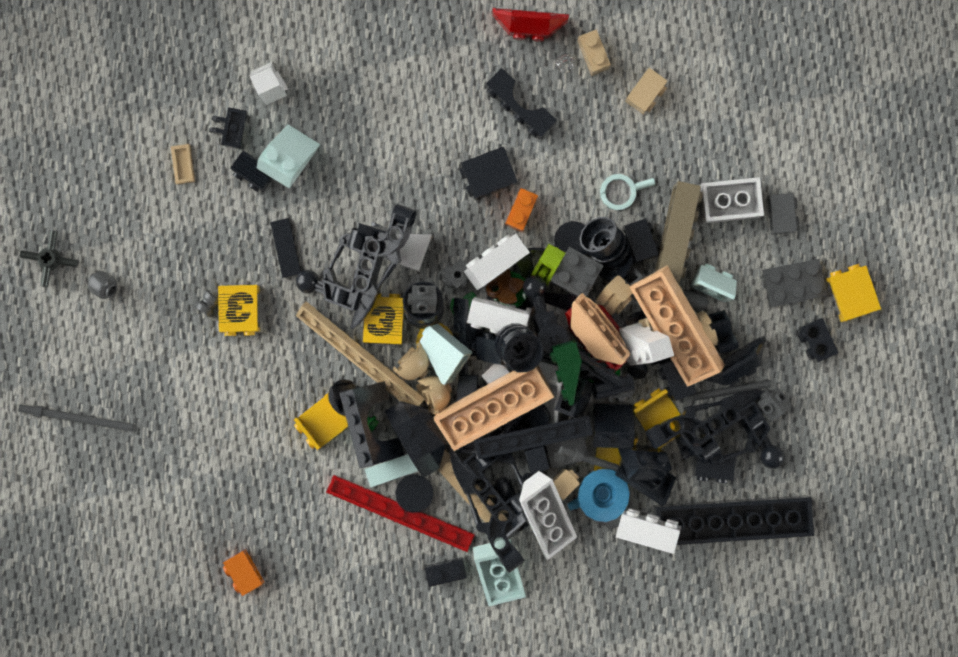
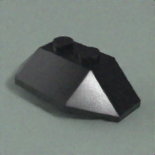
(740, 363)
(418, 436)

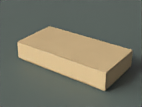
(182, 164)

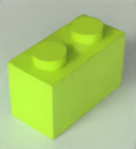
(548, 263)

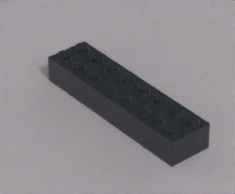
(740, 519)

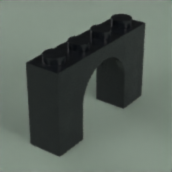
(356, 408)

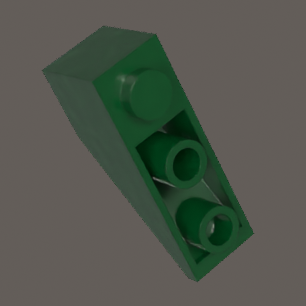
(569, 364)

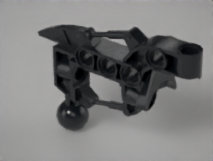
(361, 240)
(706, 448)
(468, 475)

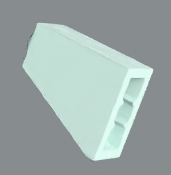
(444, 352)

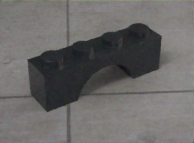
(537, 121)

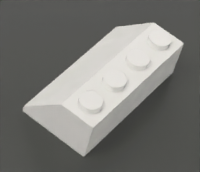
(546, 514)

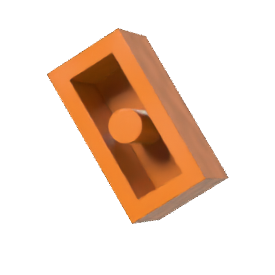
(521, 210)
(243, 572)

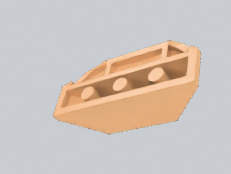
(597, 331)

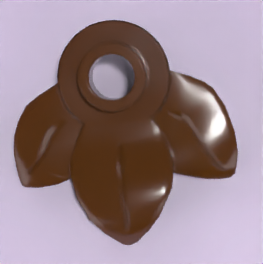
(507, 287)

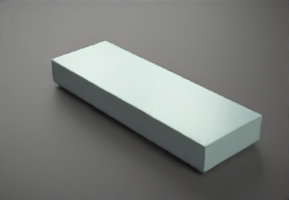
(390, 470)

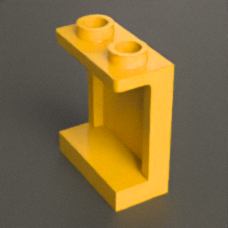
(853, 292)

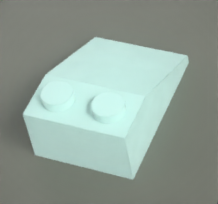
(287, 155)
(714, 283)
(496, 581)

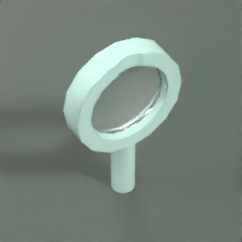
(620, 191)

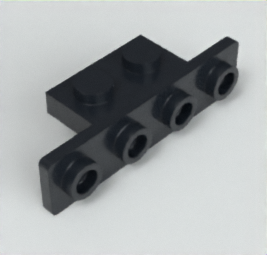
(463, 331)

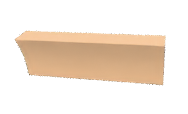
(673, 316)
(493, 406)

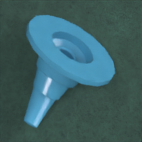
(602, 496)

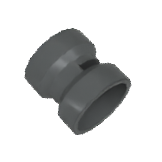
(207, 304)

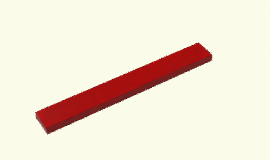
(391, 510)

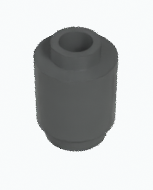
(697, 300)

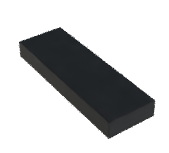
(285, 248)

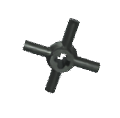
(47, 252)

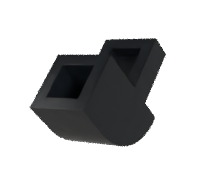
(725, 336)

